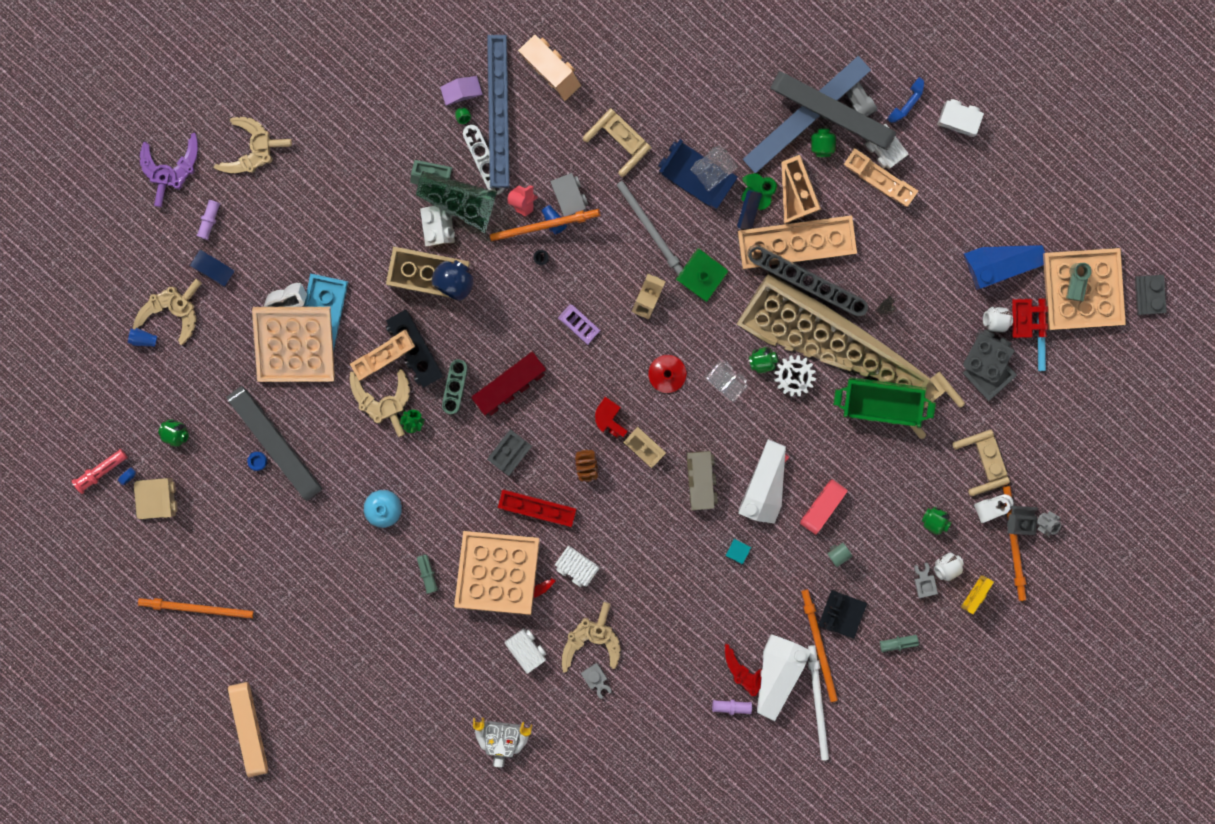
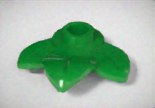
(756, 183)

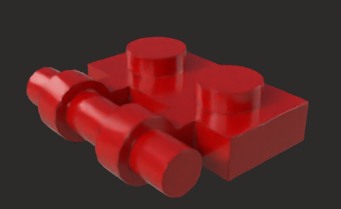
(1023, 318)

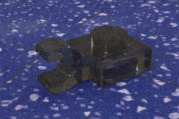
(886, 306)

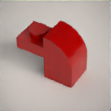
(604, 414)

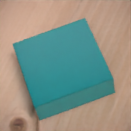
(738, 551)

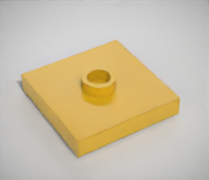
(977, 594)

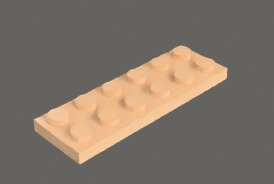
(800, 240)

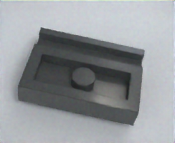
(1150, 294)
(509, 452)
(1022, 520)

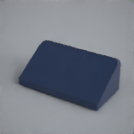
(749, 209)

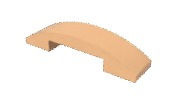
(880, 178)
(382, 355)

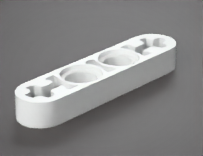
(480, 161)

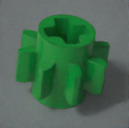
(412, 421)

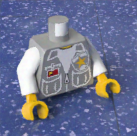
(501, 739)

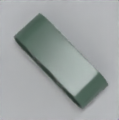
(455, 396)

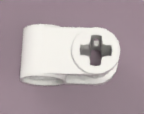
(991, 508)

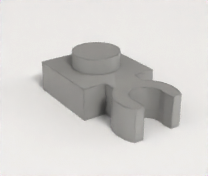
(925, 584)
(595, 677)

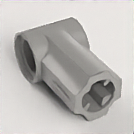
(860, 100)

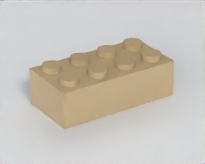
(414, 270)

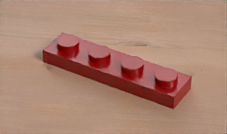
(537, 508)

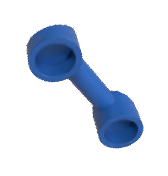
(917, 88)

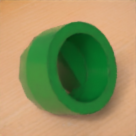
(462, 115)

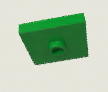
(702, 275)

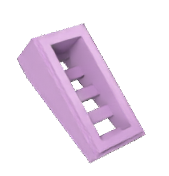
(567, 312)

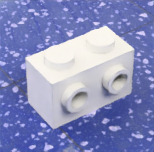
(960, 118)

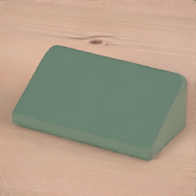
(436, 169)

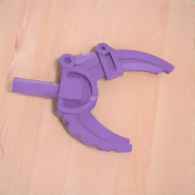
(164, 174)

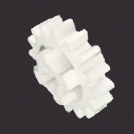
(802, 385)

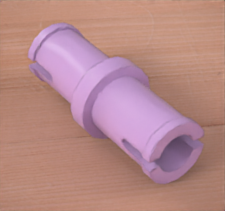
(208, 219)
(732, 707)

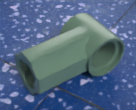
(1078, 284)
(839, 554)

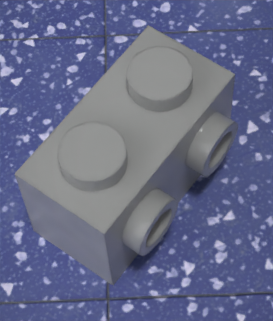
(568, 194)

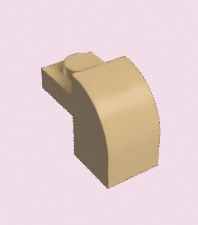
(648, 296)

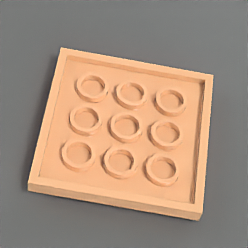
(1103, 295)
(293, 344)
(497, 573)

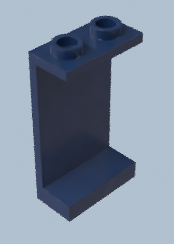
(677, 170)

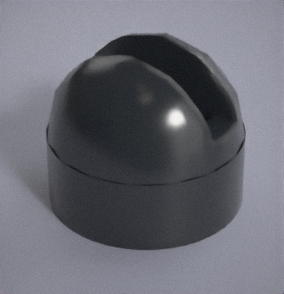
(538, 257)

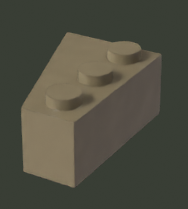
(701, 480)

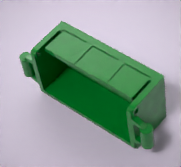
(885, 402)

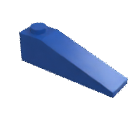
(996, 264)

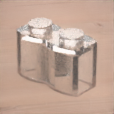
(726, 381)

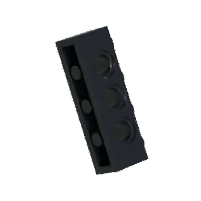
(433, 373)

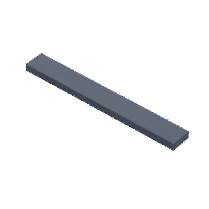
(498, 111)
(804, 117)

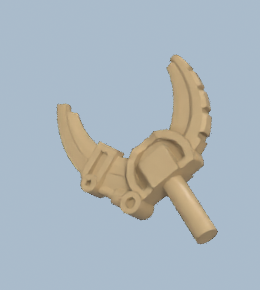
(259, 145)
(177, 304)
(388, 406)
(596, 633)

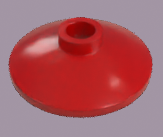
(657, 370)

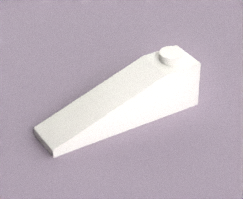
(765, 489)
(781, 669)

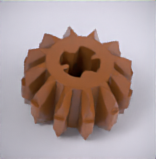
(586, 465)

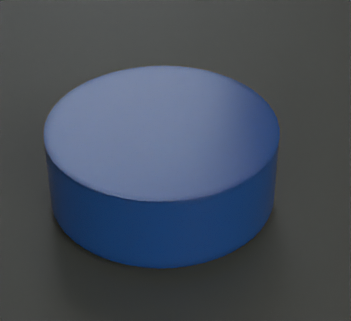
(257, 461)
(127, 476)

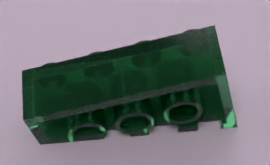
(458, 199)

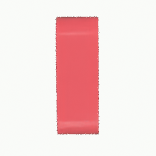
(823, 506)

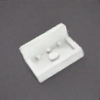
(437, 226)

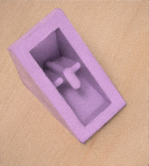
(461, 90)

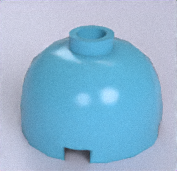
(382, 508)

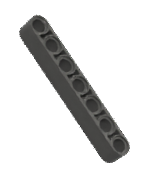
(833, 110)
(814, 286)
(274, 443)

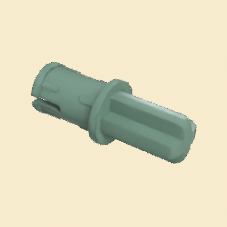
(427, 573)
(899, 643)

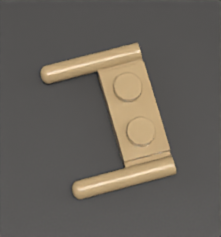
(623, 135)
(935, 388)
(990, 459)

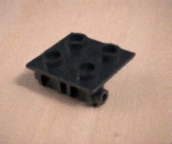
(842, 614)

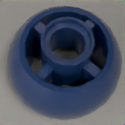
(453, 280)

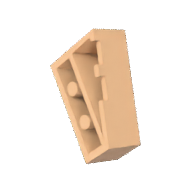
(550, 66)
(798, 192)

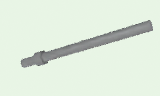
(672, 261)

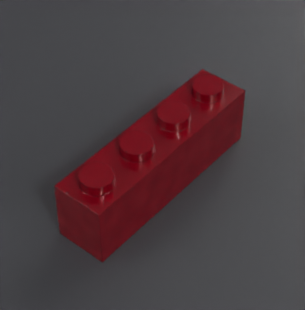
(509, 383)

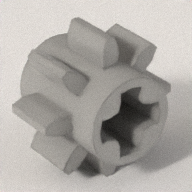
(1049, 523)

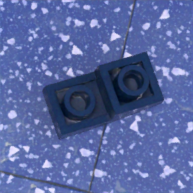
(211, 268)

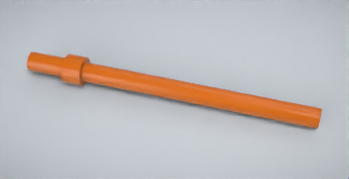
(580, 216)
(1019, 581)
(159, 604)
(809, 609)

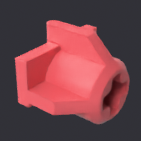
(522, 199)

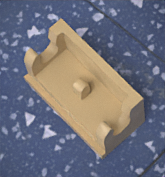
(644, 447)

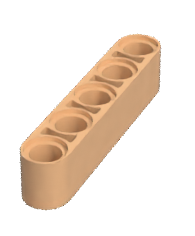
(248, 729)

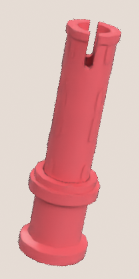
(92, 476)

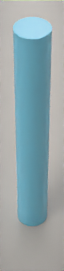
(1041, 350)

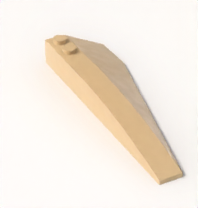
(803, 324)

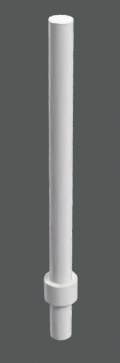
(814, 665)

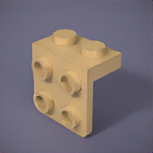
(155, 498)

